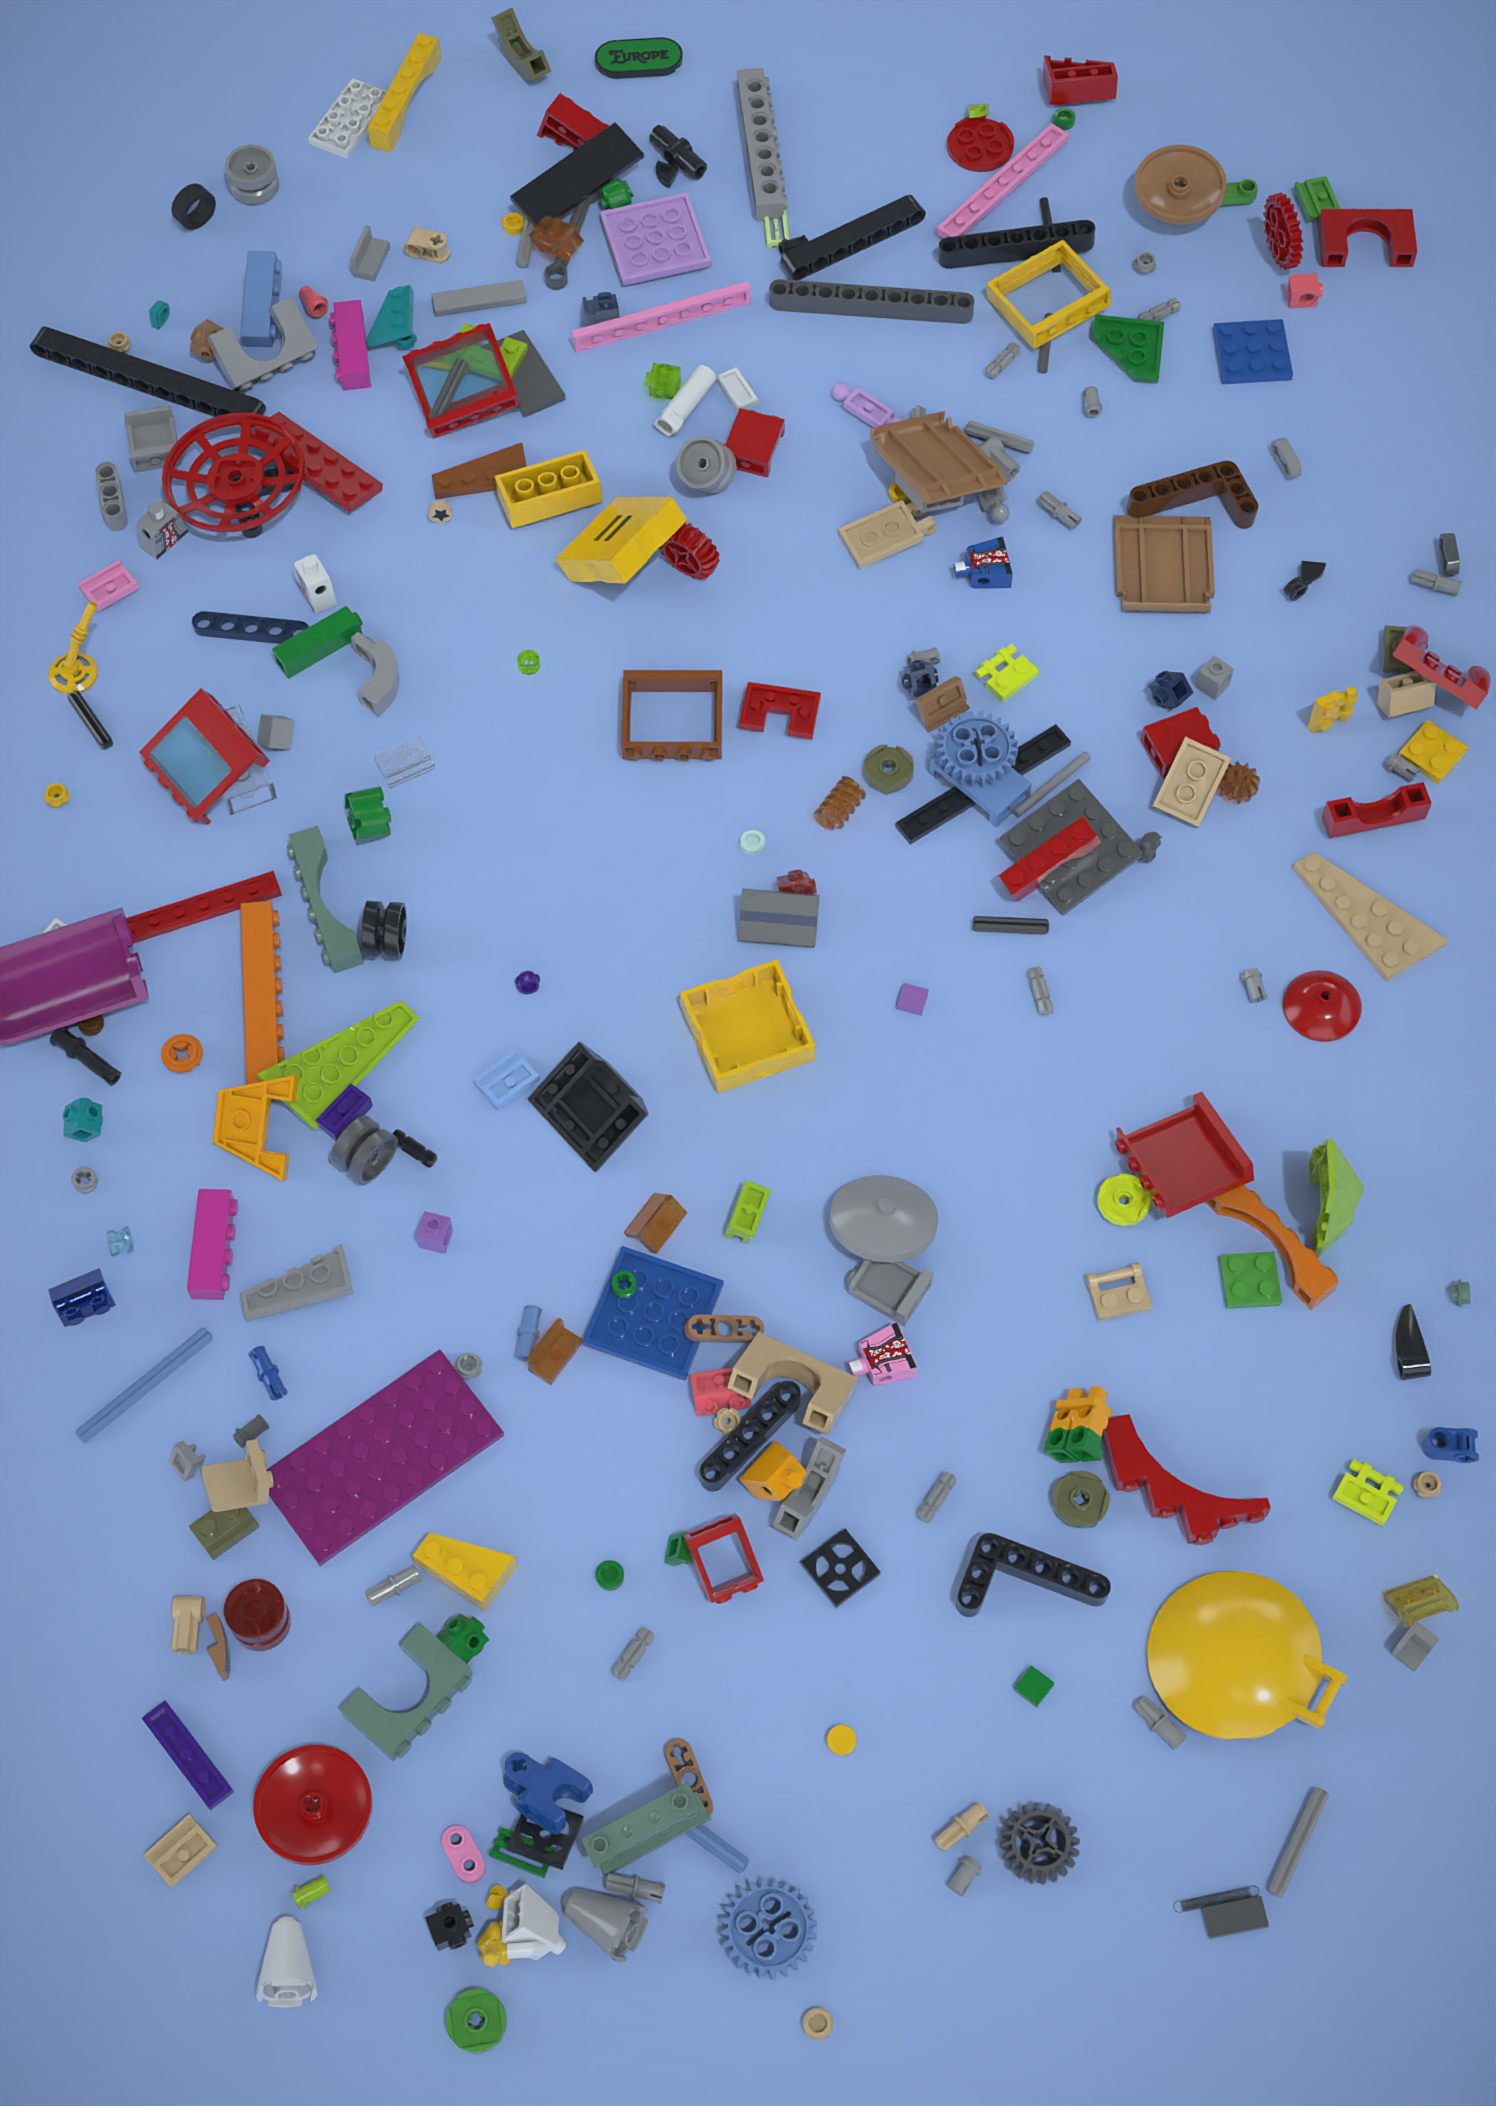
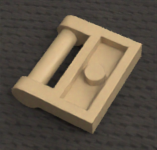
(1119, 1300)

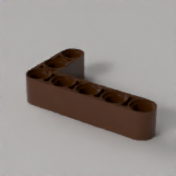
(1194, 485)

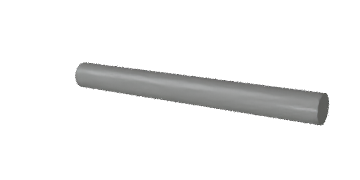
(1051, 784)

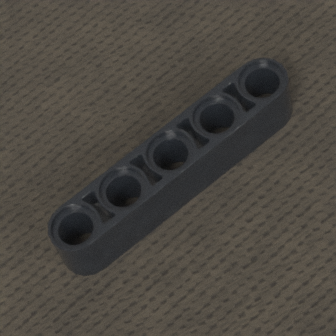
(747, 1448)

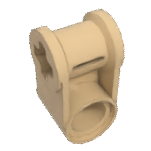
(425, 243)

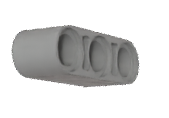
(111, 496)

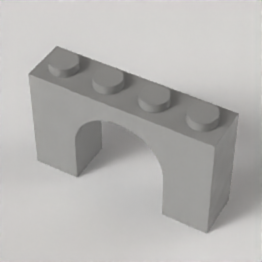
(242, 369)

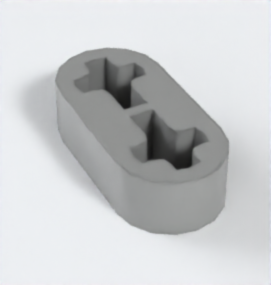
(1286, 458)

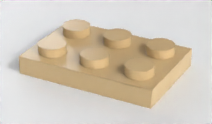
(1191, 782)

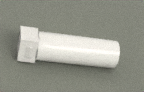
(685, 400)

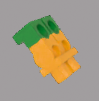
(1078, 1426)

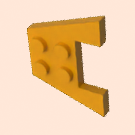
(244, 1121)

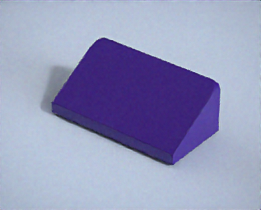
(343, 1111)

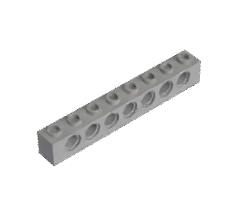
(760, 144)

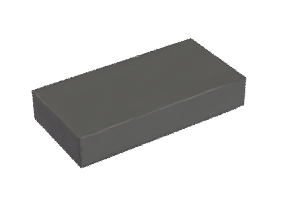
(1235, 1917)

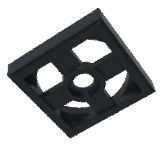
(839, 1597)
(538, 1853)

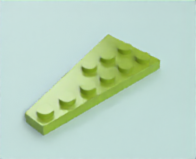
(341, 1060)

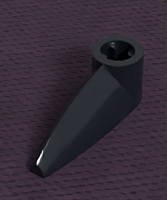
(1410, 1347)

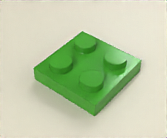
(1250, 1280)

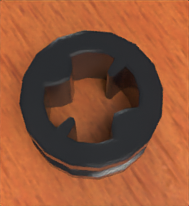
(1296, 588)

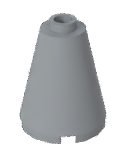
(607, 1921)

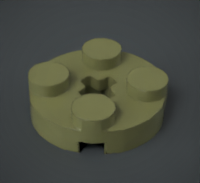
(886, 781)
(1088, 1514)

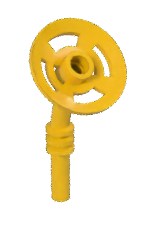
(71, 668)

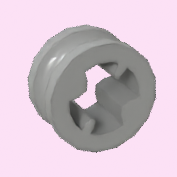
(87, 1173)

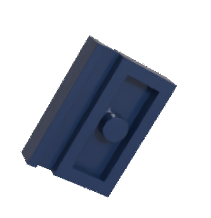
(602, 306)

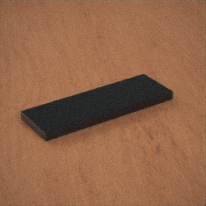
(577, 175)

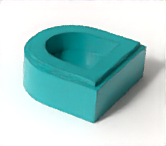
(159, 314)

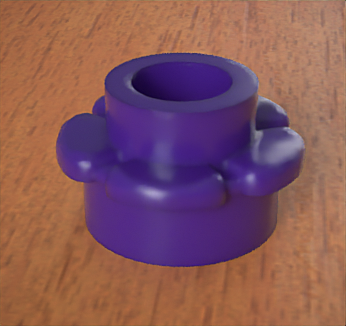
(527, 982)

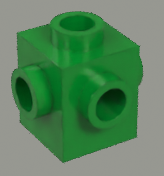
(464, 1637)

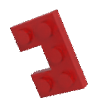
(798, 703)

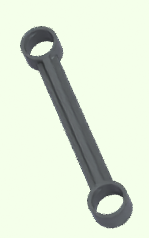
(559, 265)

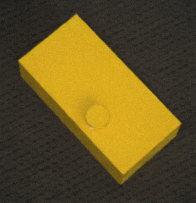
(548, 488)

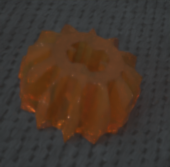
(1239, 782)

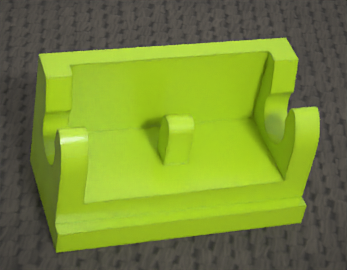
(747, 1211)

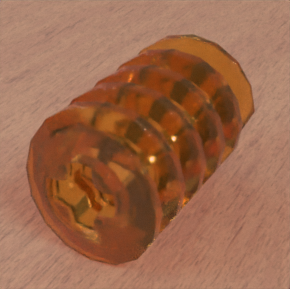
(839, 804)

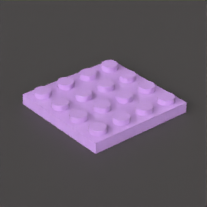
(655, 239)

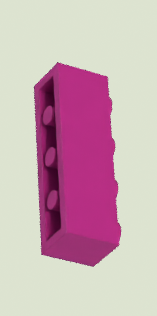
(351, 345)
(211, 1244)

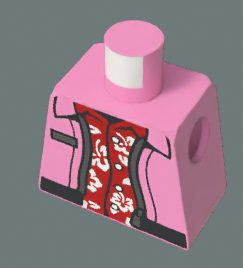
(884, 1357)

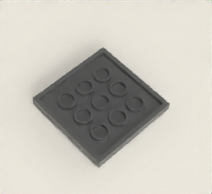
(1081, 876)

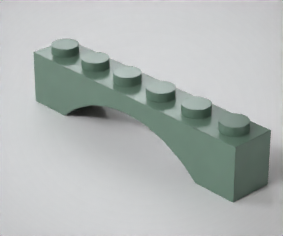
(340, 941)

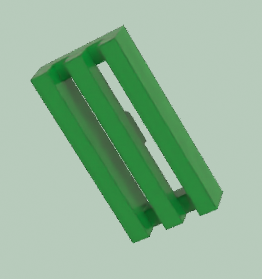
(500, 1843)

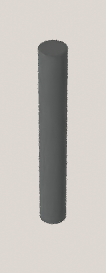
(1044, 354)

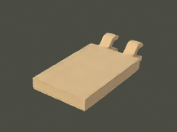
(885, 533)

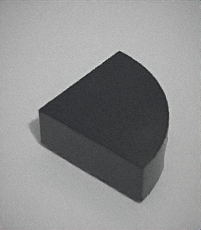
(666, 173)
(1311, 571)

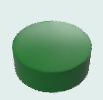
(1064, 118)
(609, 1575)

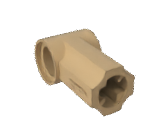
(187, 1615)

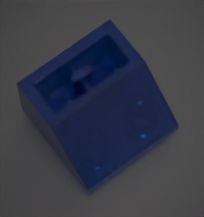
(81, 1298)

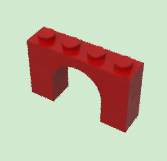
(1392, 225)

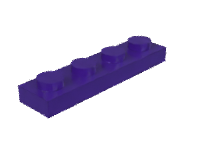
(187, 1755)

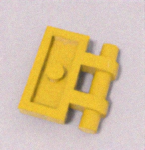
(1331, 707)

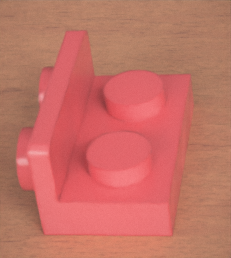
(712, 1393)

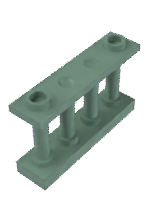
(646, 1829)

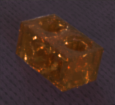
(556, 237)

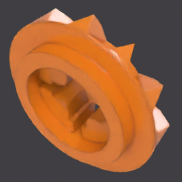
(181, 1043)

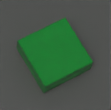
(1034, 1686)

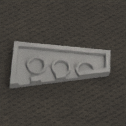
(313, 1283)

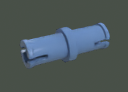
(528, 1332)

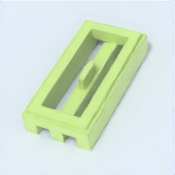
(770, 243)

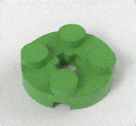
(462, 2011)

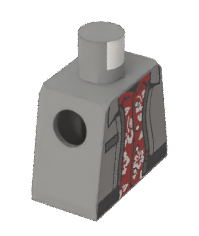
(160, 529)

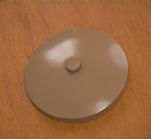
(1180, 184)

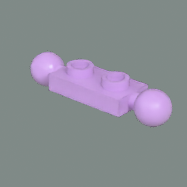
(864, 405)

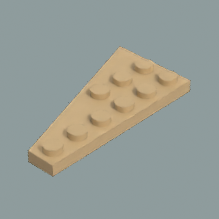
(1377, 927)

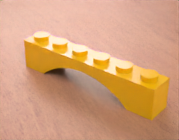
(388, 120)

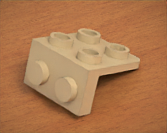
(239, 1481)

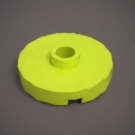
(1128, 1188)

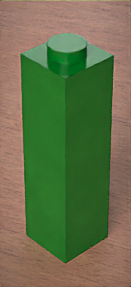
(317, 642)

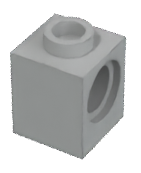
(1214, 677)

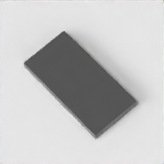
(534, 380)

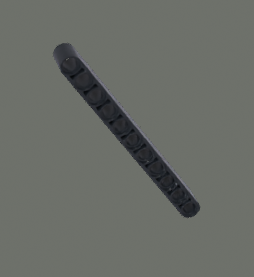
(142, 375)

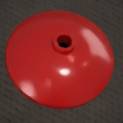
(1317, 1017)

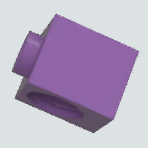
(434, 1232)

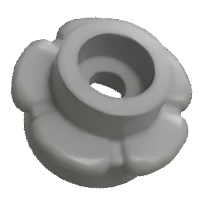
(1145, 262)
(466, 1359)

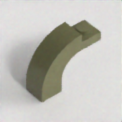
(521, 55)

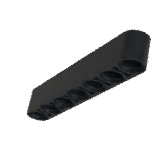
(852, 237)
(1013, 243)

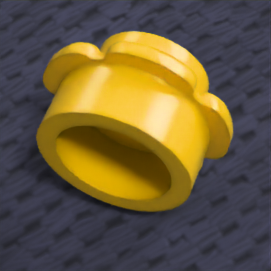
(54, 790)

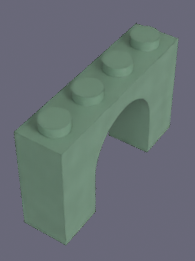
(395, 1731)

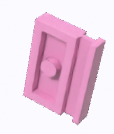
(108, 585)

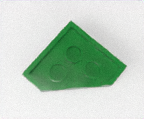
(1132, 344)

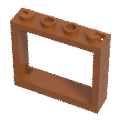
(671, 682)

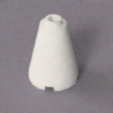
(286, 1967)

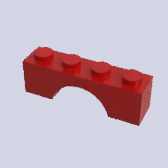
(1403, 806)
(1066, 845)

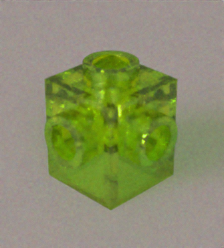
(663, 380)

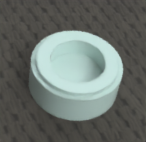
(752, 842)

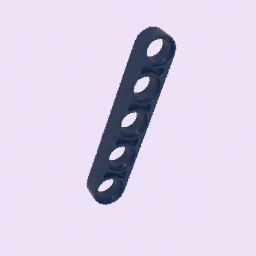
(241, 622)

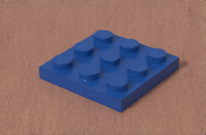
(1252, 351)

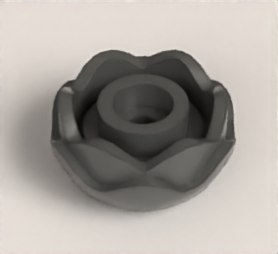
(1149, 845)

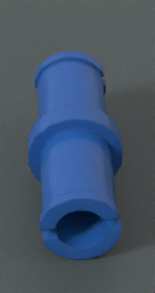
(267, 1373)

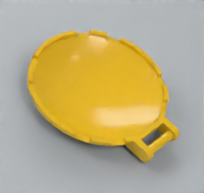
(1238, 1657)

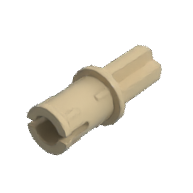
(962, 1826)

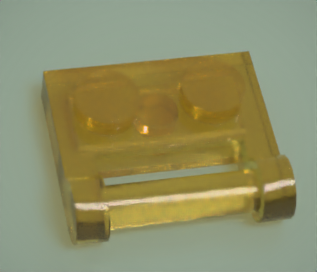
(1420, 1600)

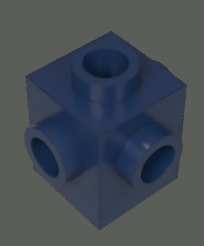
(927, 681)
(1170, 689)

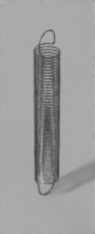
(1212, 1900)

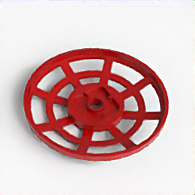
(233, 465)

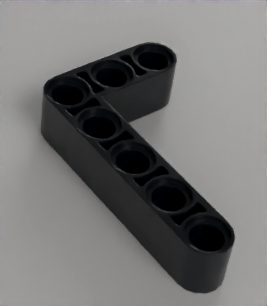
(1026, 1571)

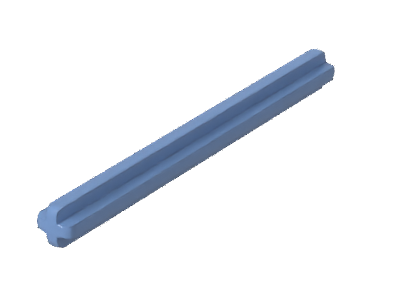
(143, 1385)

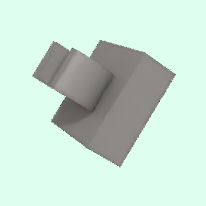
(185, 1461)

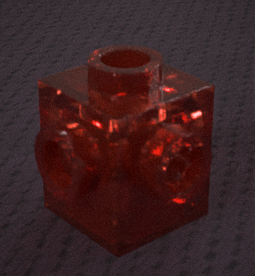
(796, 882)

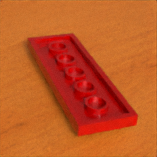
(324, 466)

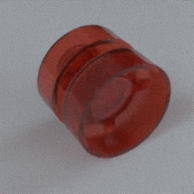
(257, 1614)

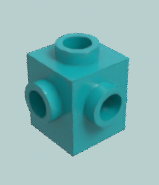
(82, 1119)

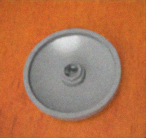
(883, 1218)

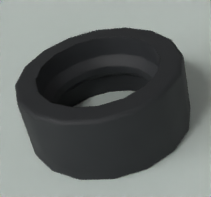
(186, 199)

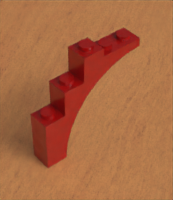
(1166, 1495)

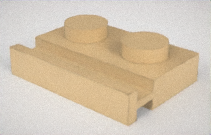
(180, 1851)

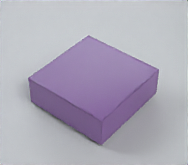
(912, 999)

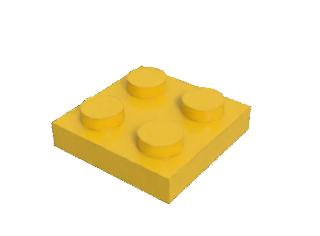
(1433, 751)

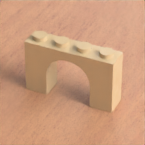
(771, 1358)

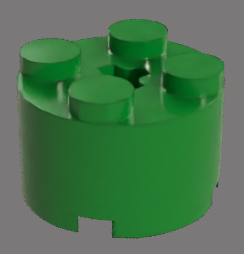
(367, 815)

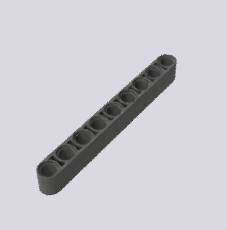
(871, 301)

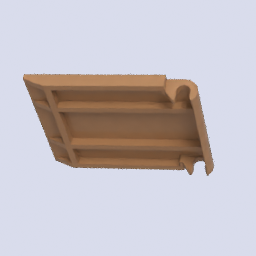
(936, 458)
(1164, 563)

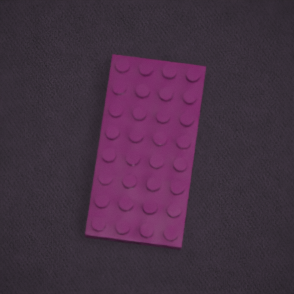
(381, 1457)

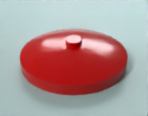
(312, 1805)

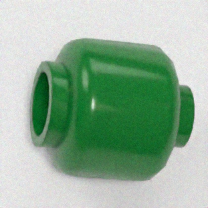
(616, 194)

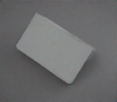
(368, 255)

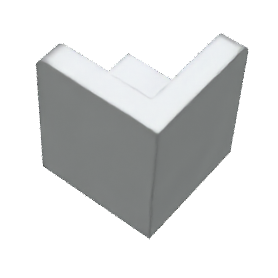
(275, 731)
(1415, 1646)

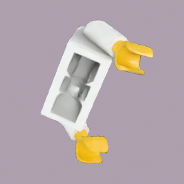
(527, 1928)

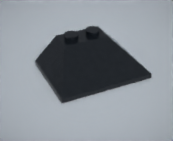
(589, 1105)

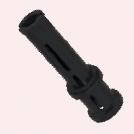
(77, 1049)

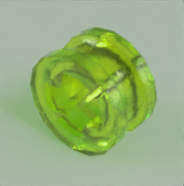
(528, 655)

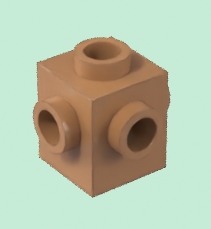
(199, 343)

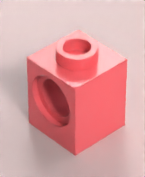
(1303, 290)

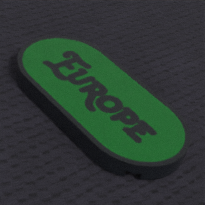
(638, 57)

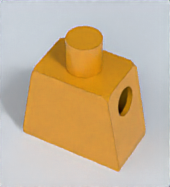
(773, 1474)

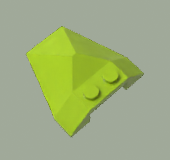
(1338, 1194)

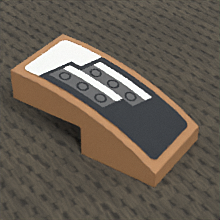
(219, 1652)

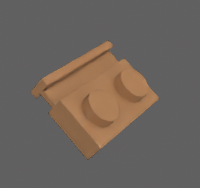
(942, 703)

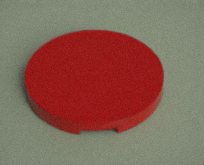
(980, 144)

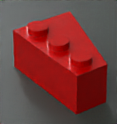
(569, 123)

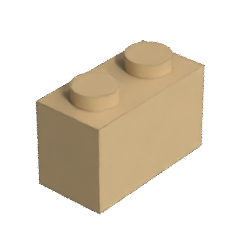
(1405, 694)

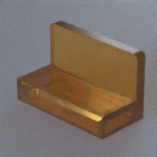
(656, 1221)
(553, 1352)

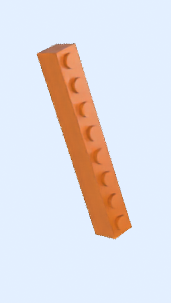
(261, 987)

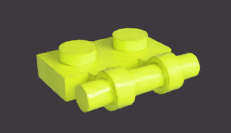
(1011, 678)
(1365, 1498)

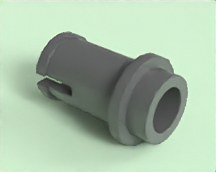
(250, 1431)

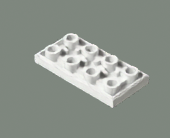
(347, 119)

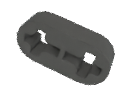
(1449, 554)

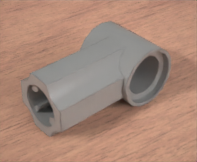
(996, 452)

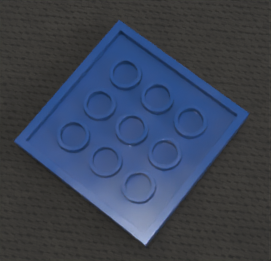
(652, 1321)

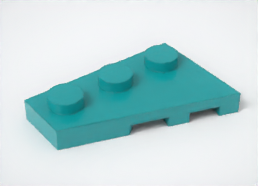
(394, 317)

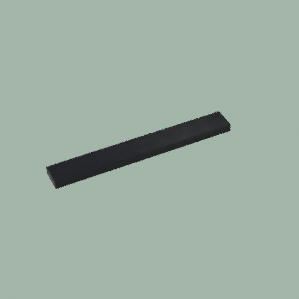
(956, 802)

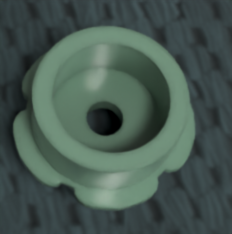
(1461, 1292)

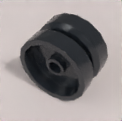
(384, 929)

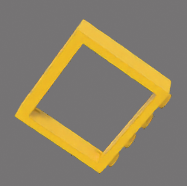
(1062, 320)

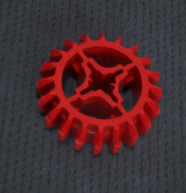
(691, 552)

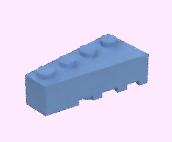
(260, 293)

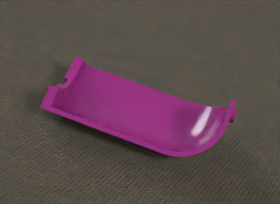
(68, 976)

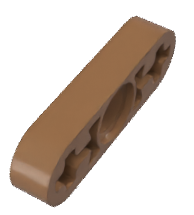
(705, 1320)
(688, 1757)

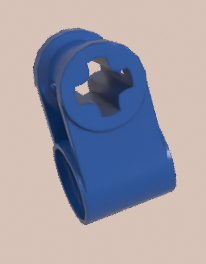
(1457, 1445)

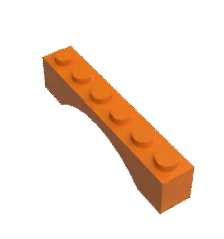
(1309, 1277)

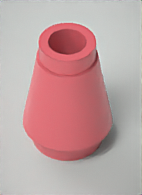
(313, 301)

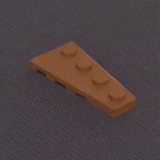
(478, 474)

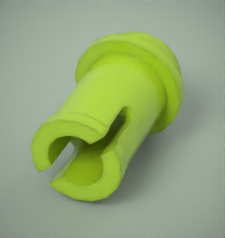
(310, 1892)

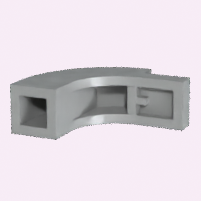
(383, 686)
(806, 1500)

